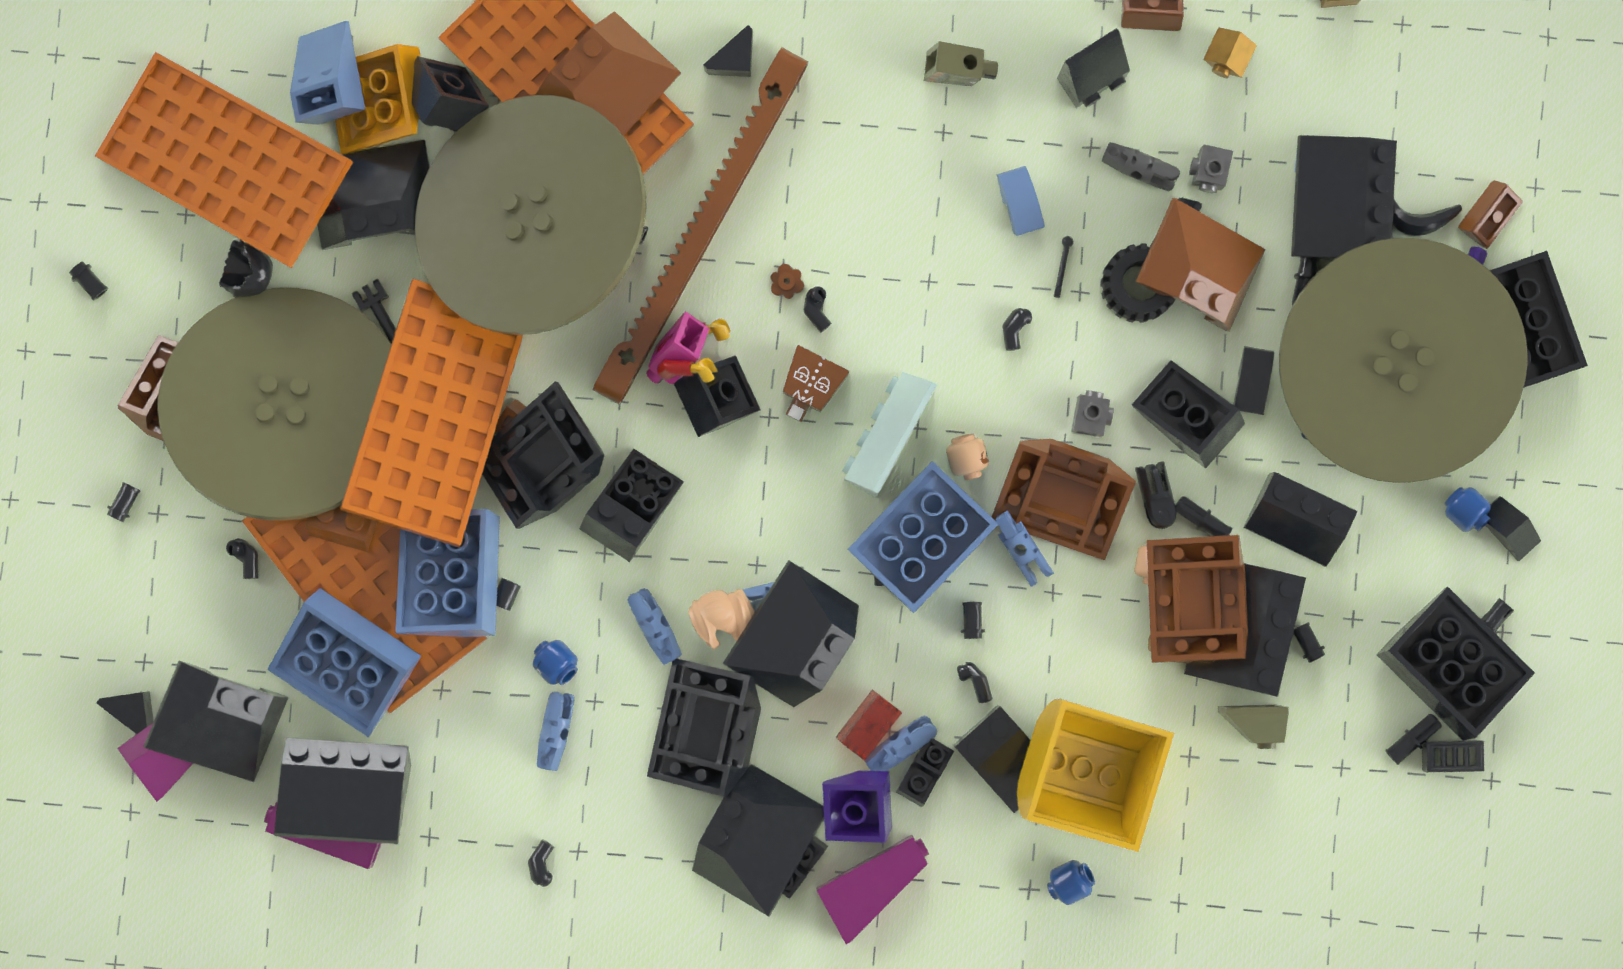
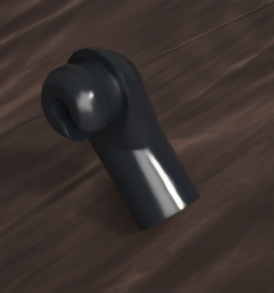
(813, 308)
(537, 865)

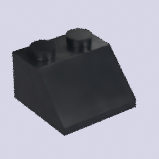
(445, 94)
(719, 401)

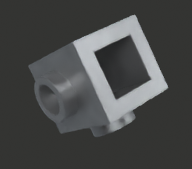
(1211, 168)
(1092, 414)

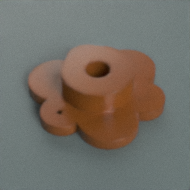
(787, 290)

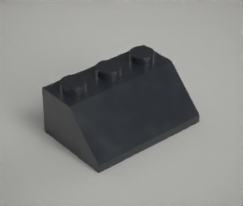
(1300, 519)

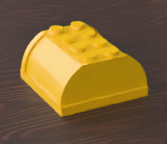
(1092, 773)

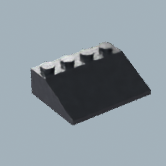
(1342, 194)
(1547, 325)
(1271, 617)
(1456, 664)
(342, 790)

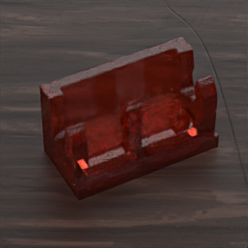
(868, 725)

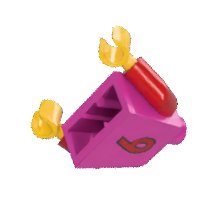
(681, 349)

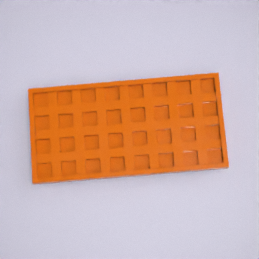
(519, 43)
(224, 159)
(431, 420)
(363, 583)

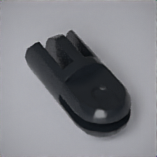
(1156, 495)

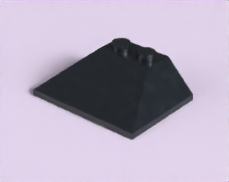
(376, 195)
(542, 458)
(795, 636)
(215, 722)
(705, 728)
(757, 839)

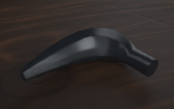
(1422, 224)

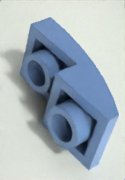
(1021, 200)

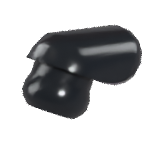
(1012, 325)
(247, 555)
(979, 681)

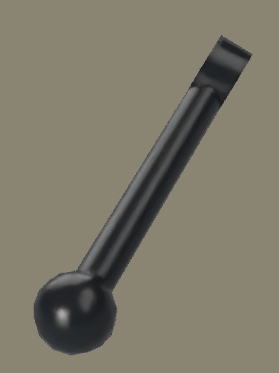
(1067, 242)

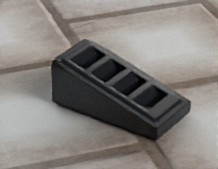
(1428, 756)

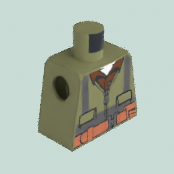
(947, 61)

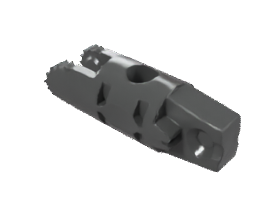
(1141, 166)

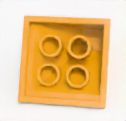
(387, 96)

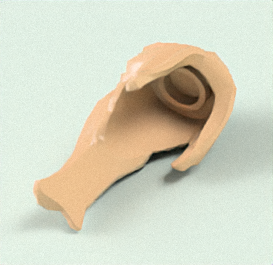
(720, 612)

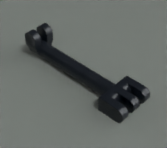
(374, 302)

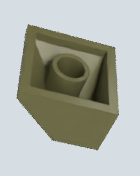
(1258, 723)

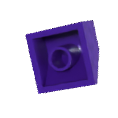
(858, 807)

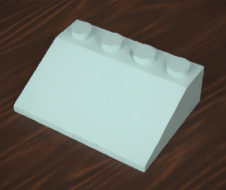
(889, 433)

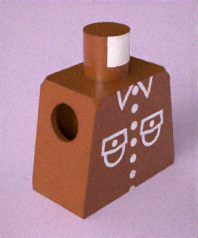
(811, 382)

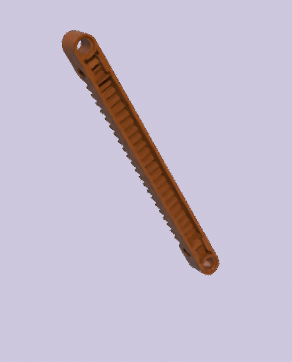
(782, 74)

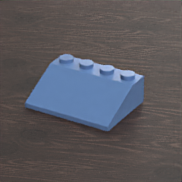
(922, 537)
(448, 586)
(343, 661)

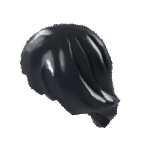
(246, 270)

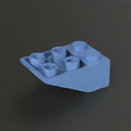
(326, 76)

